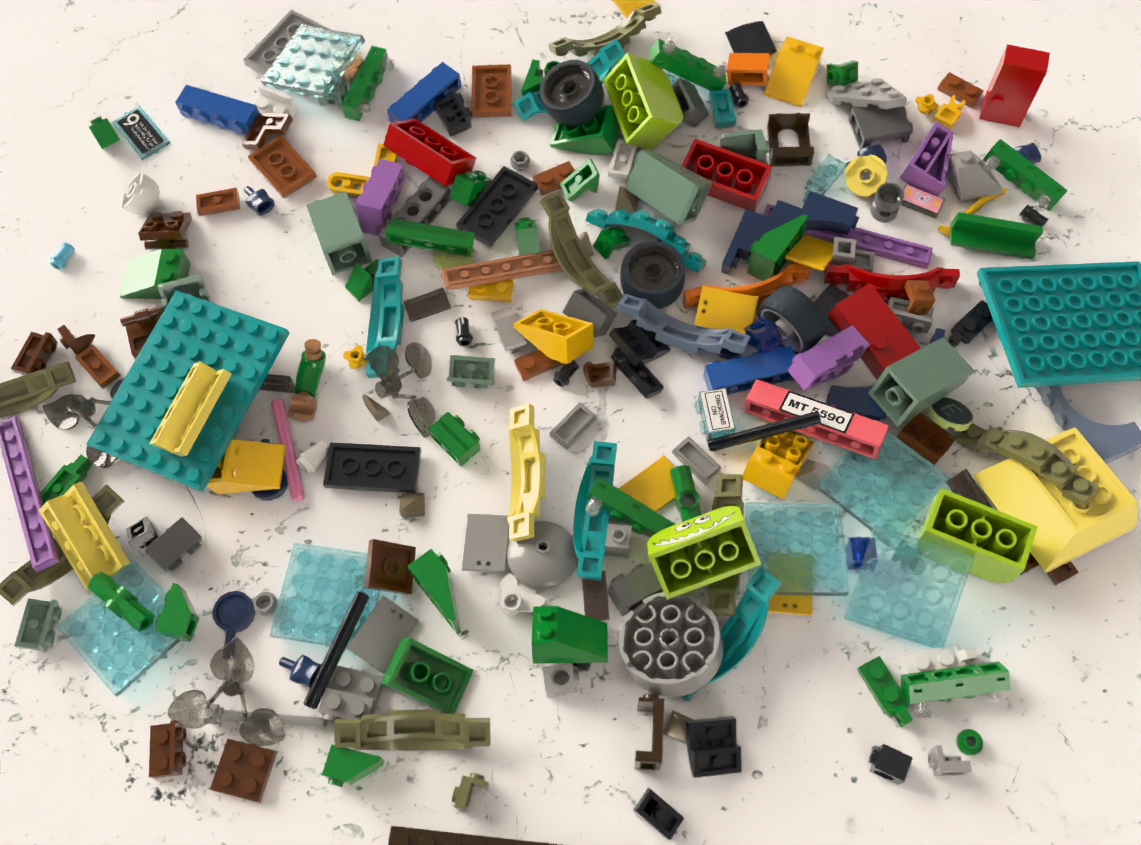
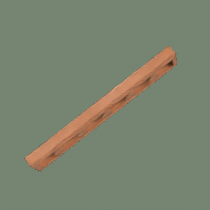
(499, 270)

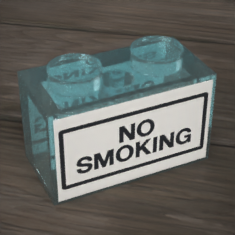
(715, 413)

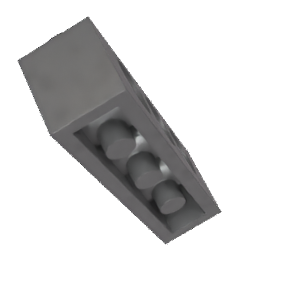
(425, 204)

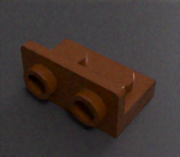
(166, 750)

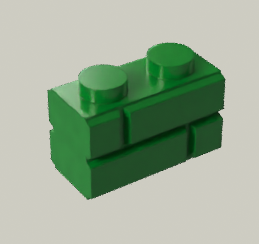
(455, 438)

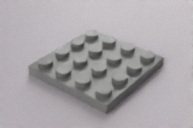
(271, 46)

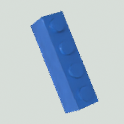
(419, 100)
(216, 109)
(740, 372)

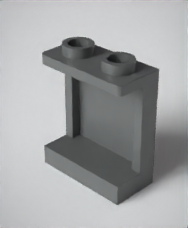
(877, 124)

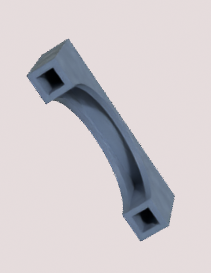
(1107, 440)

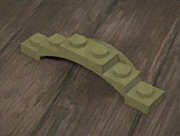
(630, 26)
(572, 254)
(33, 388)
(1034, 453)
(27, 580)
(725, 591)
(412, 731)

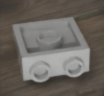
(350, 695)

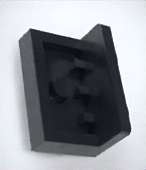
(453, 113)

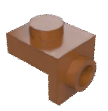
(920, 297)

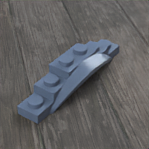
(681, 334)

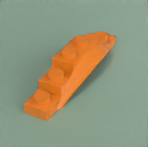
(791, 274)

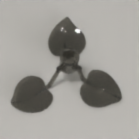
(385, 364)
(65, 415)
(235, 667)

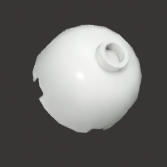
(141, 196)

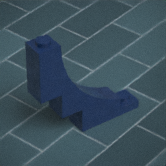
(823, 215)

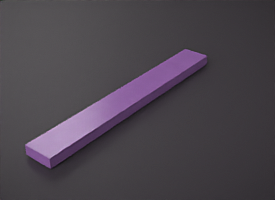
(881, 244)
(27, 495)

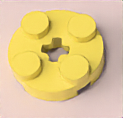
(865, 164)

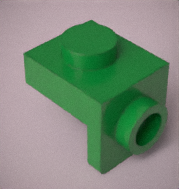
(843, 73)
(610, 240)

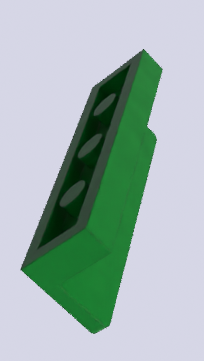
(994, 235)
(430, 237)

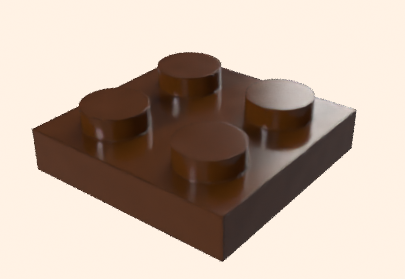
(388, 567)
(243, 770)

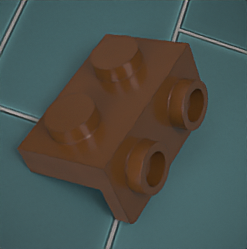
(35, 353)
(926, 438)

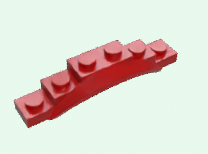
(885, 284)

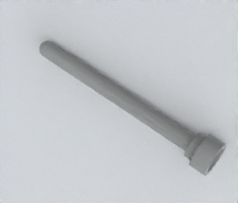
(221, 714)

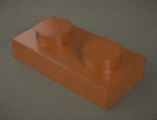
(962, 89)
(550, 179)
(217, 201)
(534, 364)
(97, 366)

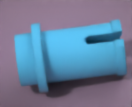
(59, 260)

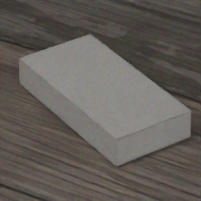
(572, 425)
(700, 463)

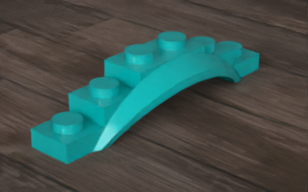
(601, 63)
(659, 228)
(386, 308)
(589, 531)
(745, 628)

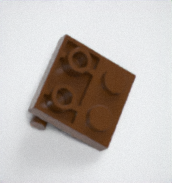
(165, 229)
(140, 327)

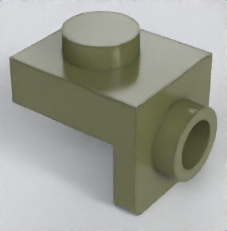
(462, 794)

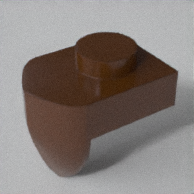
(76, 344)
(600, 374)

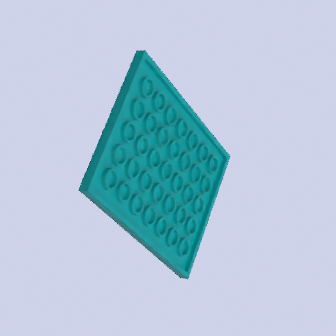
(1067, 321)
(185, 335)

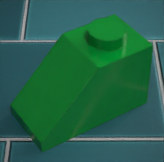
(349, 766)

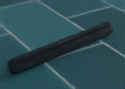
(764, 431)
(336, 650)

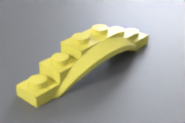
(526, 473)

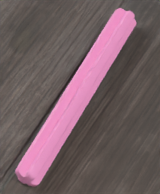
(285, 438)

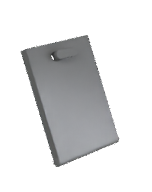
(486, 543)
(382, 633)

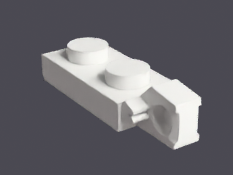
(622, 160)
(939, 658)

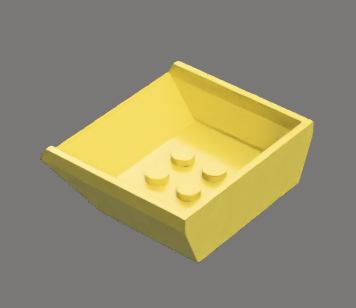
(1063, 526)

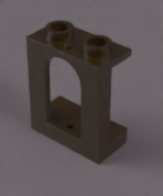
(789, 156)
(646, 759)

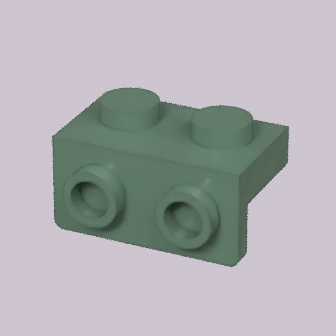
(471, 370)
(37, 625)

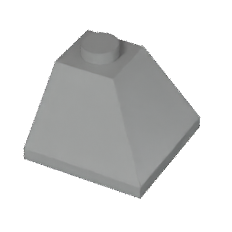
(970, 176)

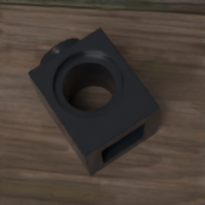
(890, 763)

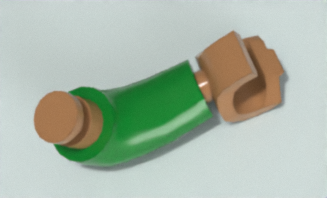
(310, 368)

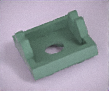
(192, 285)

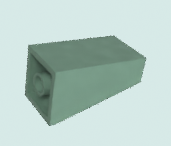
(667, 186)
(339, 233)
(920, 381)

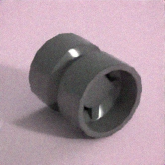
(887, 202)

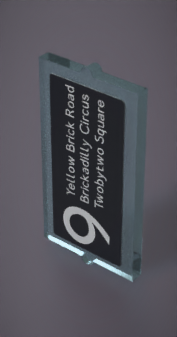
(141, 133)

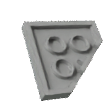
(862, 94)

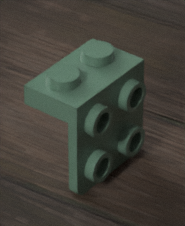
(747, 143)

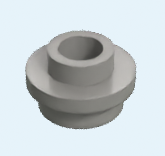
(520, 156)
(260, 599)

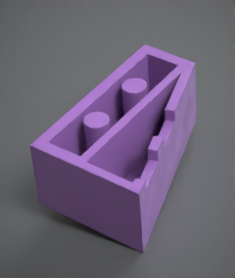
(929, 163)
(379, 195)
(828, 359)

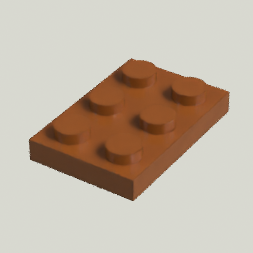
(491, 91)
(282, 166)

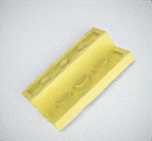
(190, 409)
(83, 534)

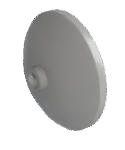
(543, 567)

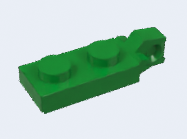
(66, 478)
(885, 690)

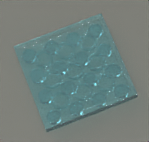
(313, 61)
(883, 490)
(800, 546)
(909, 587)
(319, 592)
(110, 643)

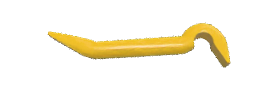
(973, 209)

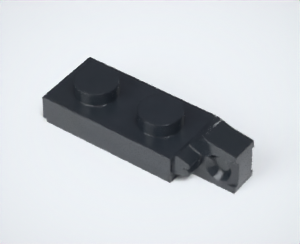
(971, 324)
(639, 376)

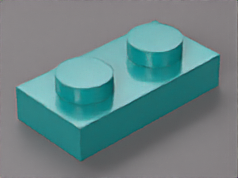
(722, 108)

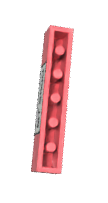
(836, 426)

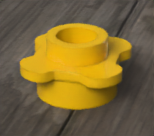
(926, 104)
(355, 362)

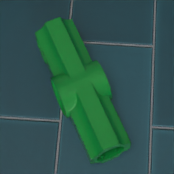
(684, 487)
(121, 601)

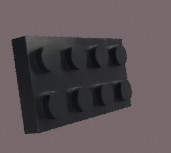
(497, 206)
(372, 467)

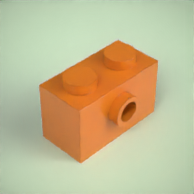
(748, 68)

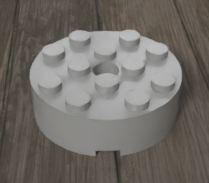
(686, 662)

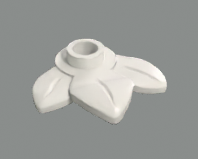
(519, 592)

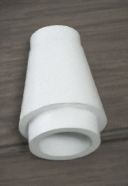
(312, 458)

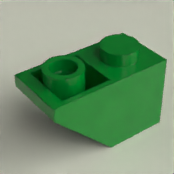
(103, 132)
(469, 186)
(527, 236)
(178, 615)

